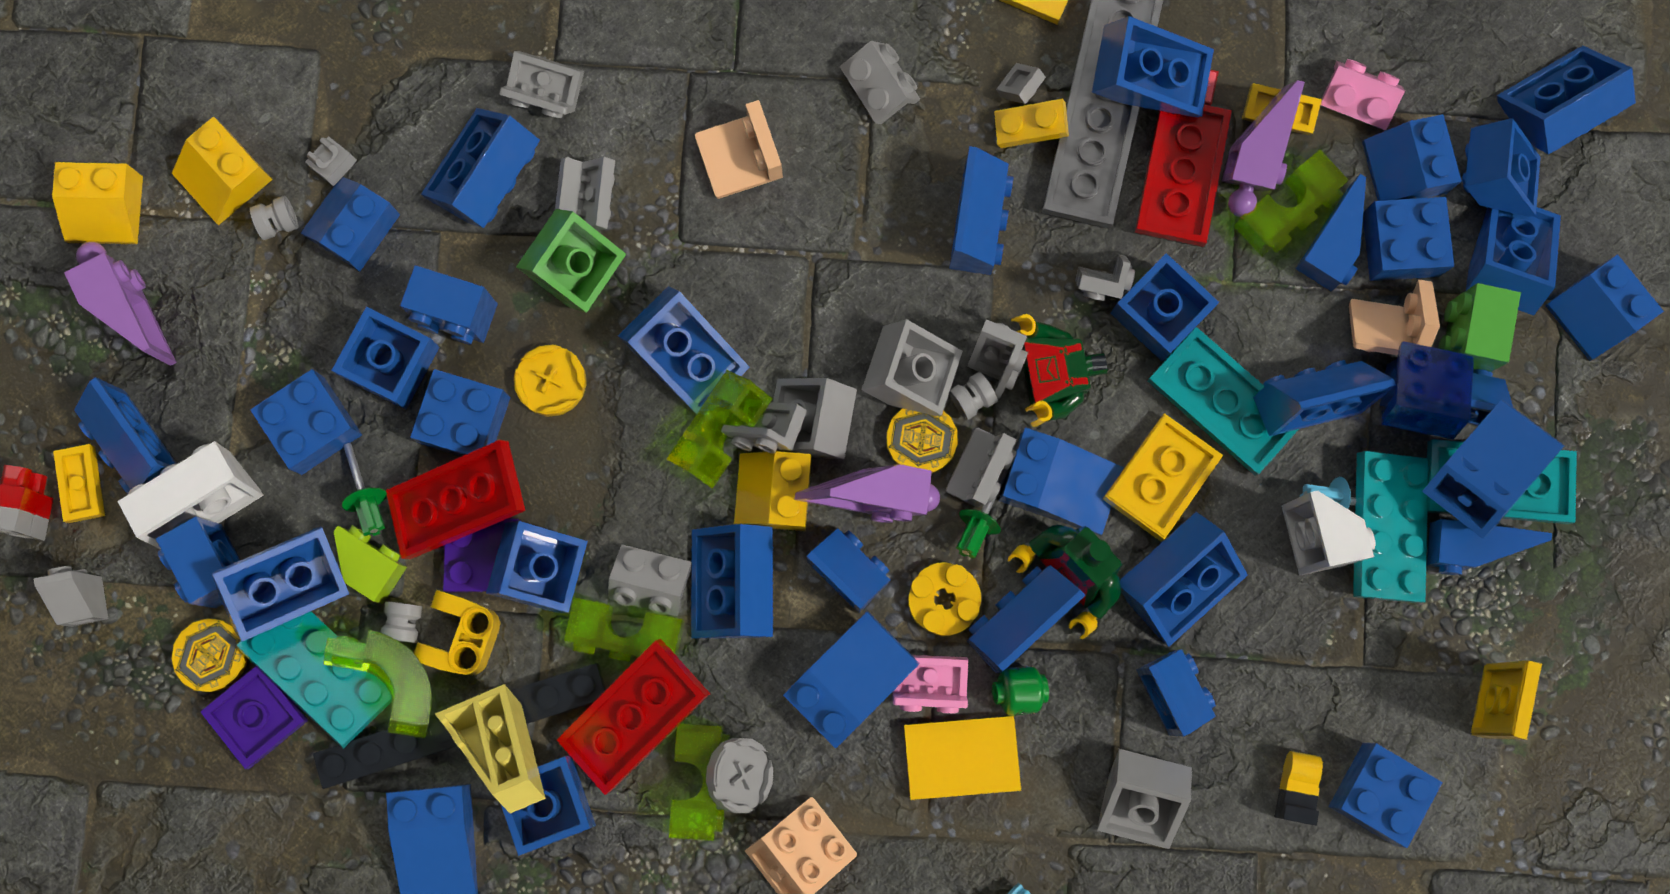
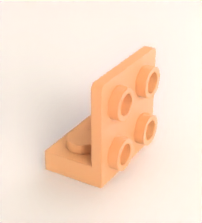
(740, 153)
(1385, 326)
(801, 851)

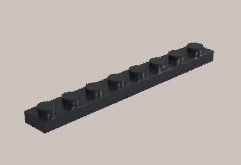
(390, 750)

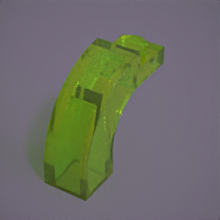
(396, 669)

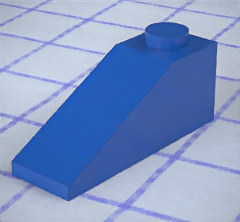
(1338, 243)
(1458, 548)

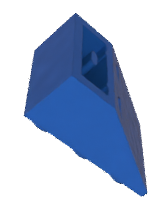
(1493, 468)

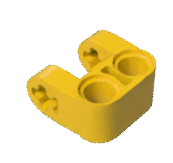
(464, 637)

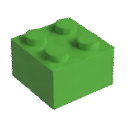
(571, 260)
(1482, 325)

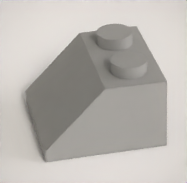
(912, 368)
(827, 416)
(1145, 799)

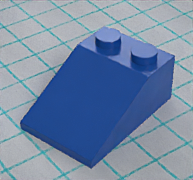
(1152, 68)
(1517, 255)
(681, 348)
(1059, 481)
(851, 679)
(433, 840)

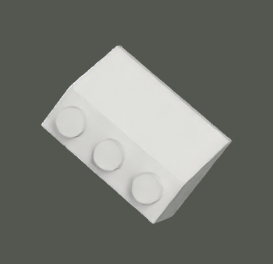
(202, 486)
(1326, 533)

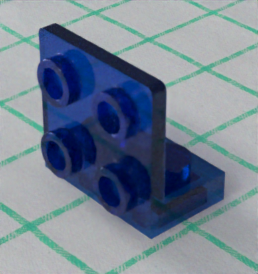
(1431, 391)

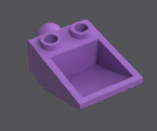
(1259, 152)
(117, 299)
(884, 492)

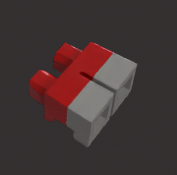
(23, 504)

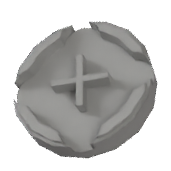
(739, 775)

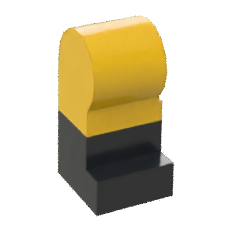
(1299, 788)

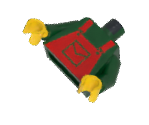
(1055, 369)
(1084, 562)

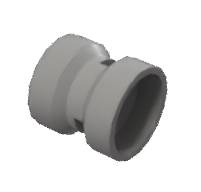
(274, 218)
(973, 396)
(401, 621)

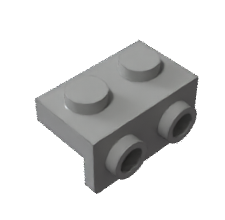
(880, 80)
(542, 84)
(586, 189)
(1099, 284)
(999, 354)
(774, 430)
(981, 466)
(648, 580)

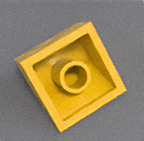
(218, 171)
(97, 202)
(769, 487)

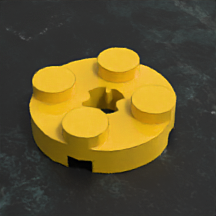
(934, 617)

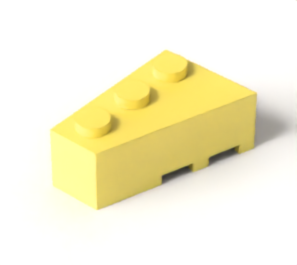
(498, 746)

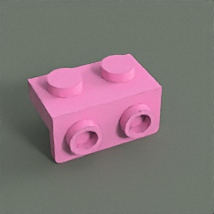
(1363, 94)
(934, 683)

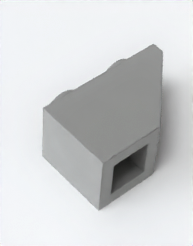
(72, 596)

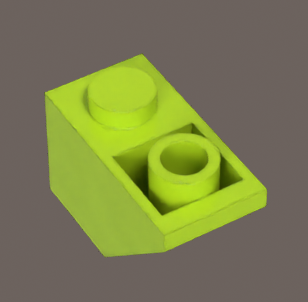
(364, 566)

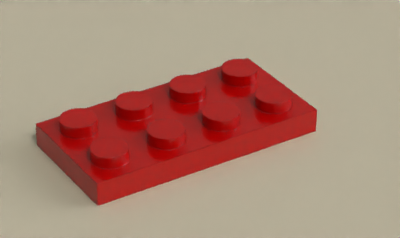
(1183, 175)
(455, 499)
(633, 716)

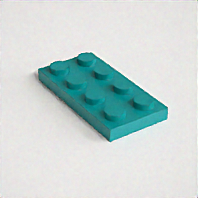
(1219, 400)
(1548, 498)
(1396, 512)
(332, 696)

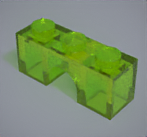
(1314, 184)
(700, 448)
(592, 628)
(697, 816)

